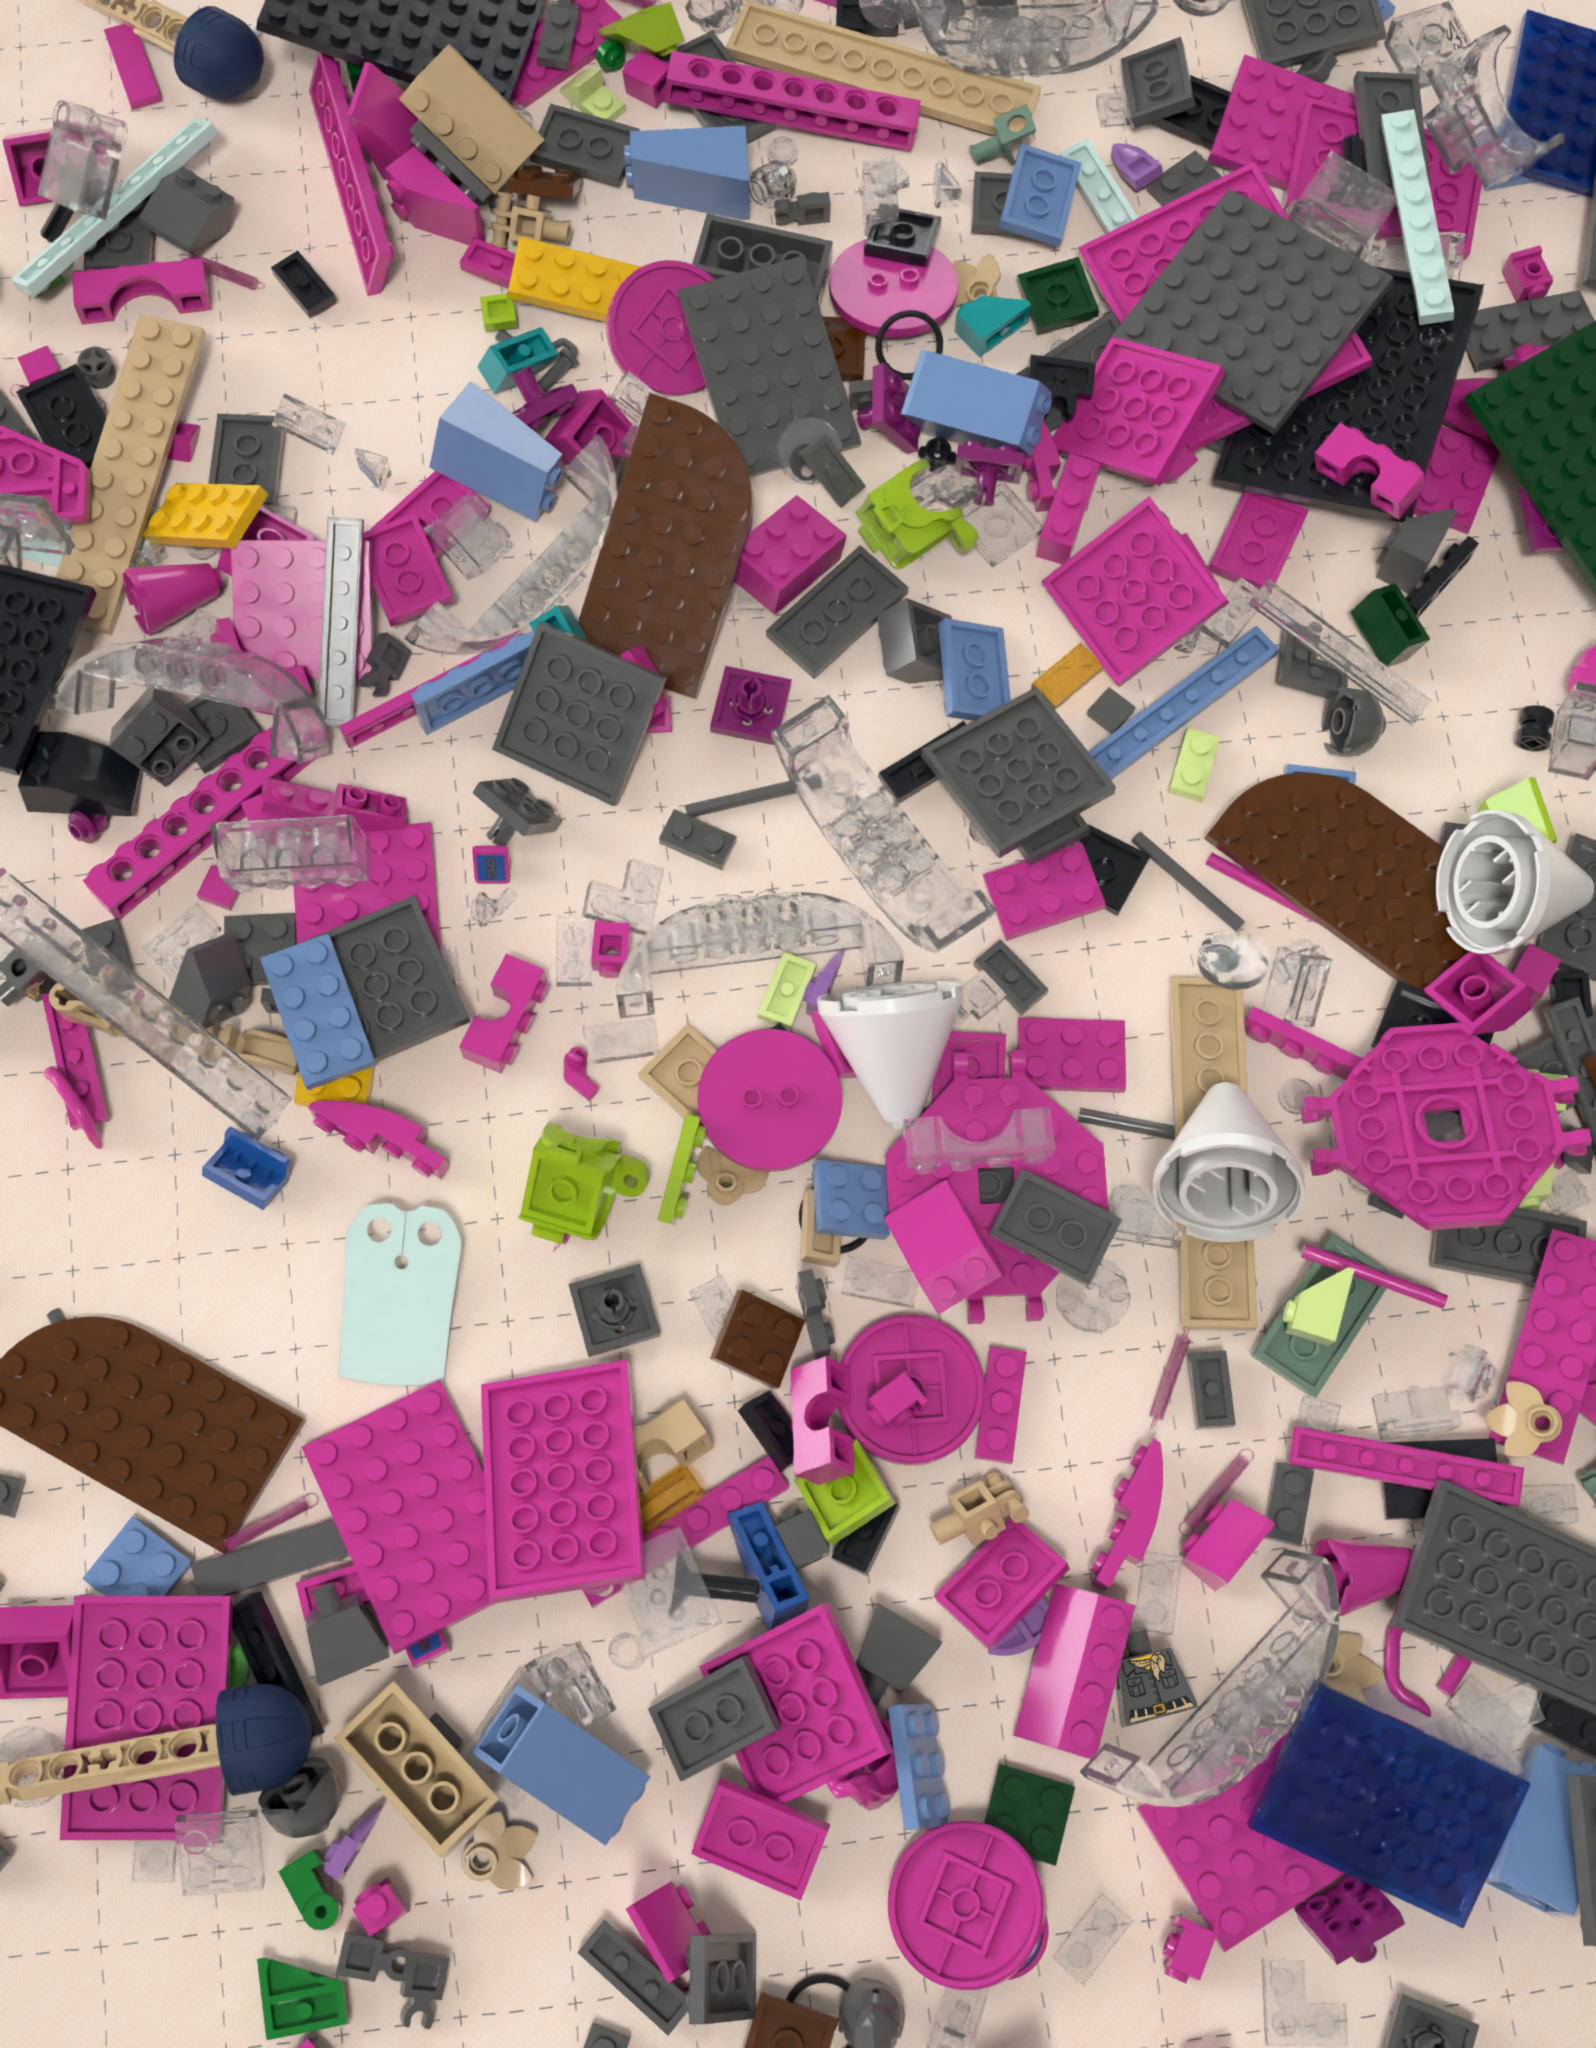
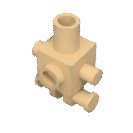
(526, 222)
(980, 1511)

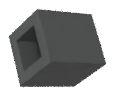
(802, 1538)

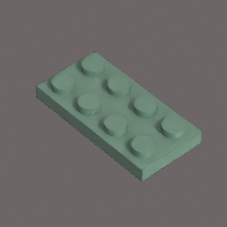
(1312, 1363)

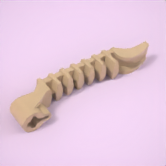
(254, 1046)

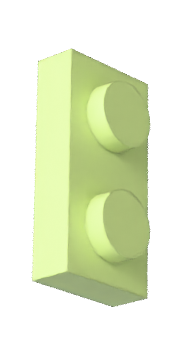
(1194, 764)
(786, 990)

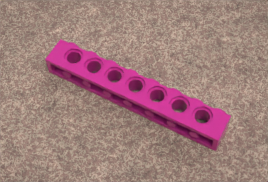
(791, 100)
(179, 851)

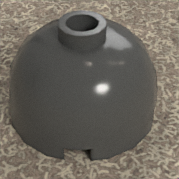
(1353, 722)
(304, 1802)

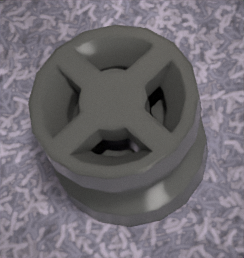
(90, 361)

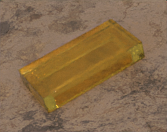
(1068, 675)
(668, 1498)

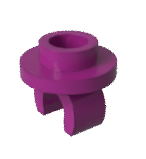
(85, 827)

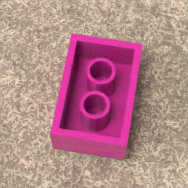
(788, 554)

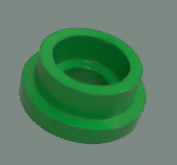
(610, 55)

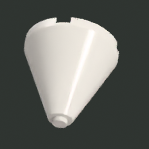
(1506, 883)
(894, 1039)
(1228, 1172)

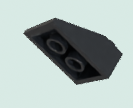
(77, 775)

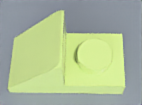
(591, 96)

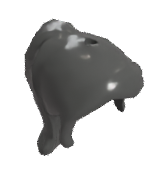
(871, 2015)

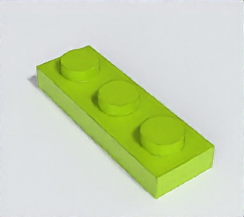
(682, 1170)

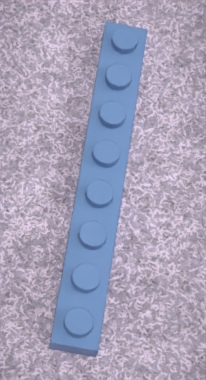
(1184, 702)

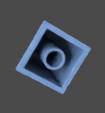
(691, 169)
(976, 403)
(496, 454)
(561, 1765)
(1538, 1850)

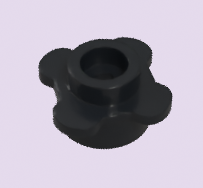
(937, 446)

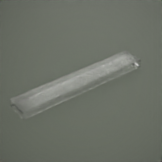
(1340, 652)

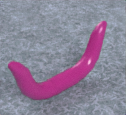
(74, 1104)
(1392, 1673)

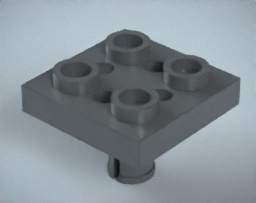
(516, 810)
(610, 1297)
(1413, 2017)

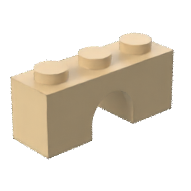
(672, 1433)

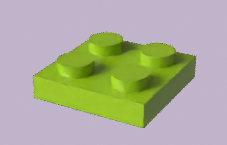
(847, 1501)

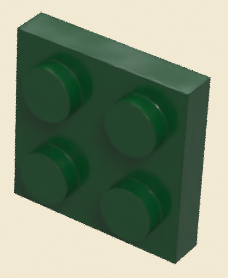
(1058, 295)
(1030, 1811)

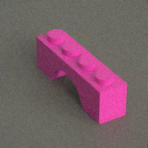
(103, 292)

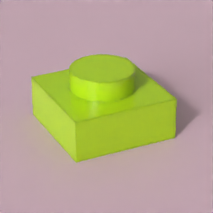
(498, 312)

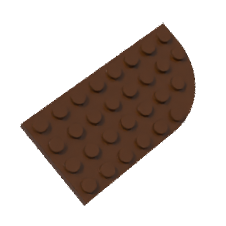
(672, 544)
(1345, 867)
(146, 1422)

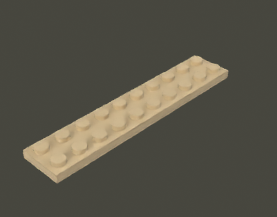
(854, 59)
(131, 461)
(1206, 1051)

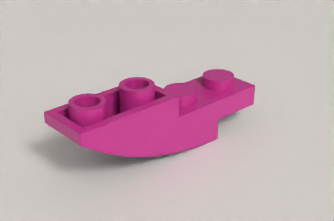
(1041, 471)
(370, 808)
(370, 1126)
(1139, 1502)

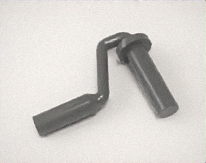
(566, 360)

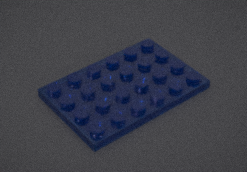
(1556, 94)
(1388, 1803)

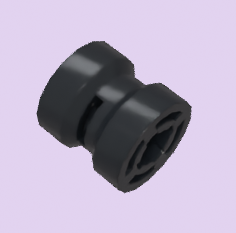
(1535, 727)

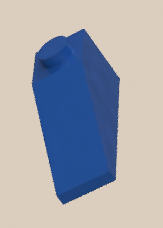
(767, 1560)

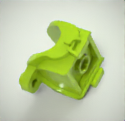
(905, 529)
(576, 1183)

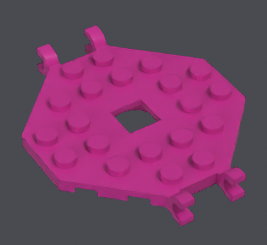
(980, 1112)
(1453, 1184)

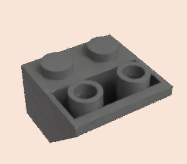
(158, 735)

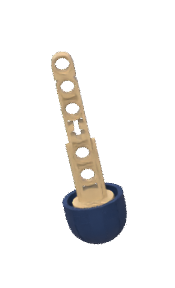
(212, 51)
(256, 1740)

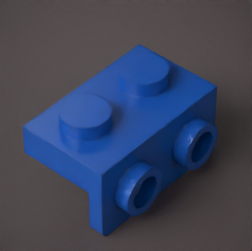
(248, 1168)

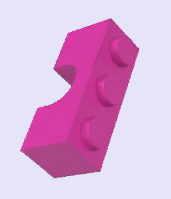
(1350, 452)
(1068, 509)
(494, 1042)
(816, 1392)

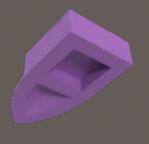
(1135, 165)
(823, 983)
(1024, 1634)
(344, 1852)

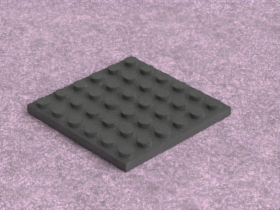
(1259, 304)

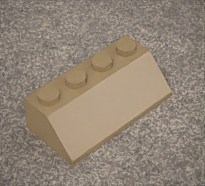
(471, 118)
(417, 1769)

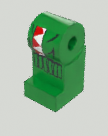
(308, 1891)

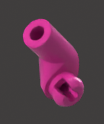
(575, 1073)

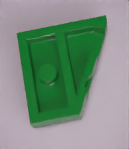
(299, 1999)

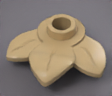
(976, 281)
(718, 1170)
(1519, 1417)
(1350, 1670)
(504, 1849)

